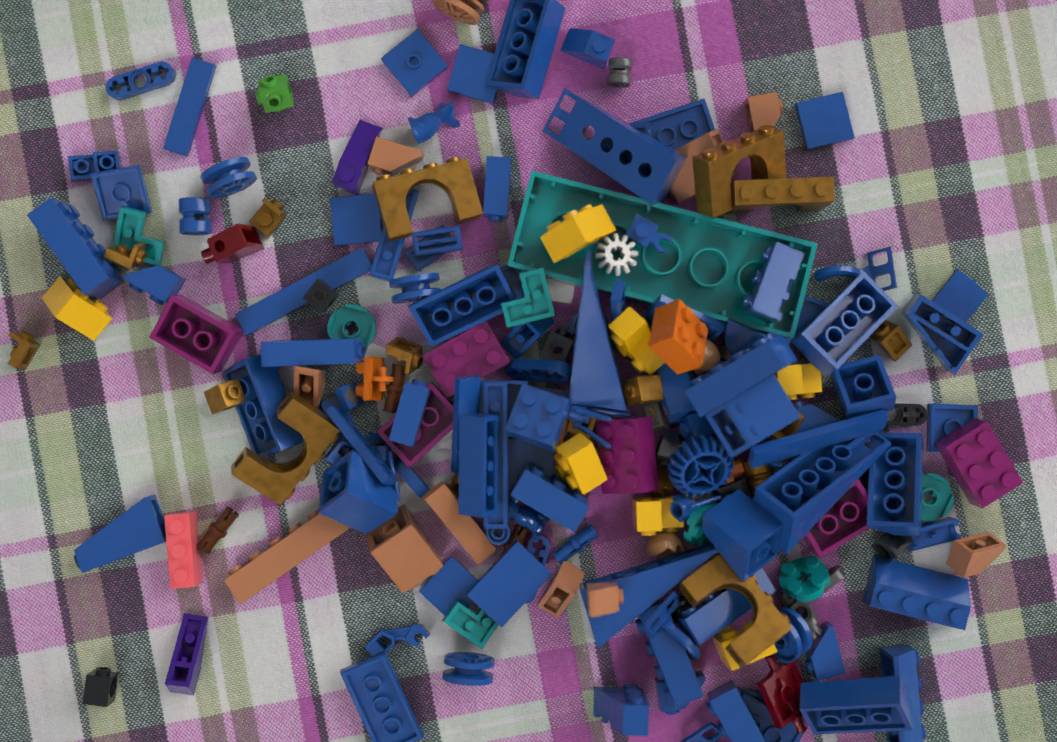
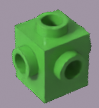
(274, 93)

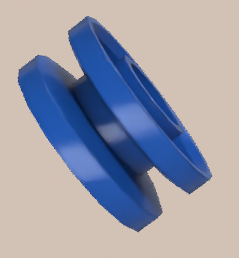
(228, 177)
(413, 287)
(796, 641)
(468, 668)

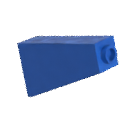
(312, 352)
(129, 533)

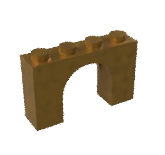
(715, 167)
(452, 177)
(806, 193)
(279, 480)
(767, 623)

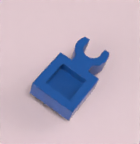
(644, 232)

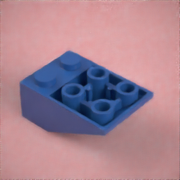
(752, 416)

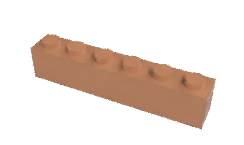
(282, 555)

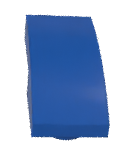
(83, 165)

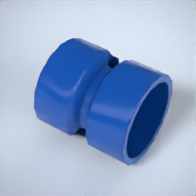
(195, 207)

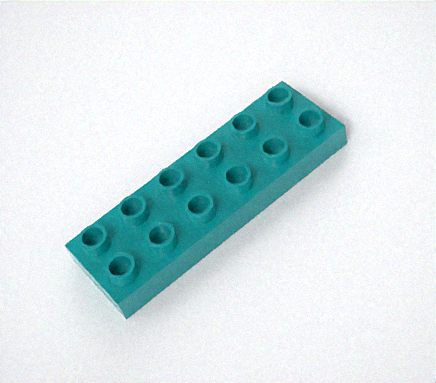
(703, 265)

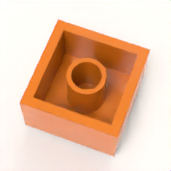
(678, 337)

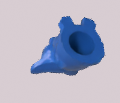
(429, 123)
(526, 516)

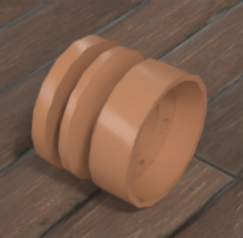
(461, 10)

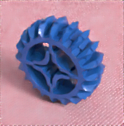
(700, 466)

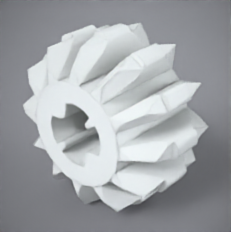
(625, 253)

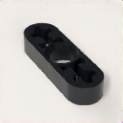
(909, 420)

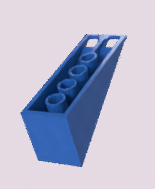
(645, 150)
(594, 364)
(813, 484)
(643, 587)

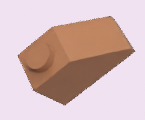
(762, 110)
(392, 157)
(309, 384)
(974, 553)
(561, 589)
(603, 598)

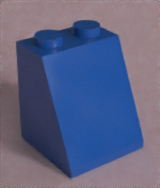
(356, 495)
(743, 533)

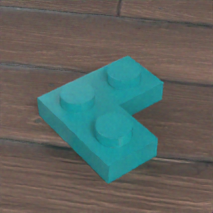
(130, 232)
(536, 303)
(475, 627)

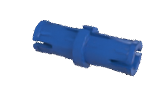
(575, 544)

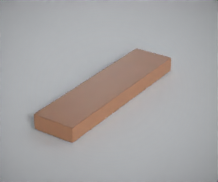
(461, 526)

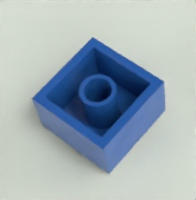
(863, 387)
(538, 417)

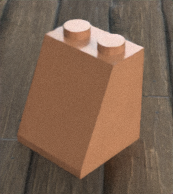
(684, 184)
(404, 550)

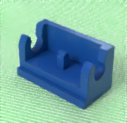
(935, 533)

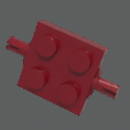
(782, 694)

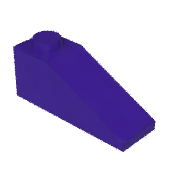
(354, 160)
(187, 655)

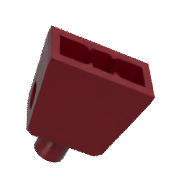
(232, 244)

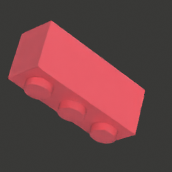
(182, 549)

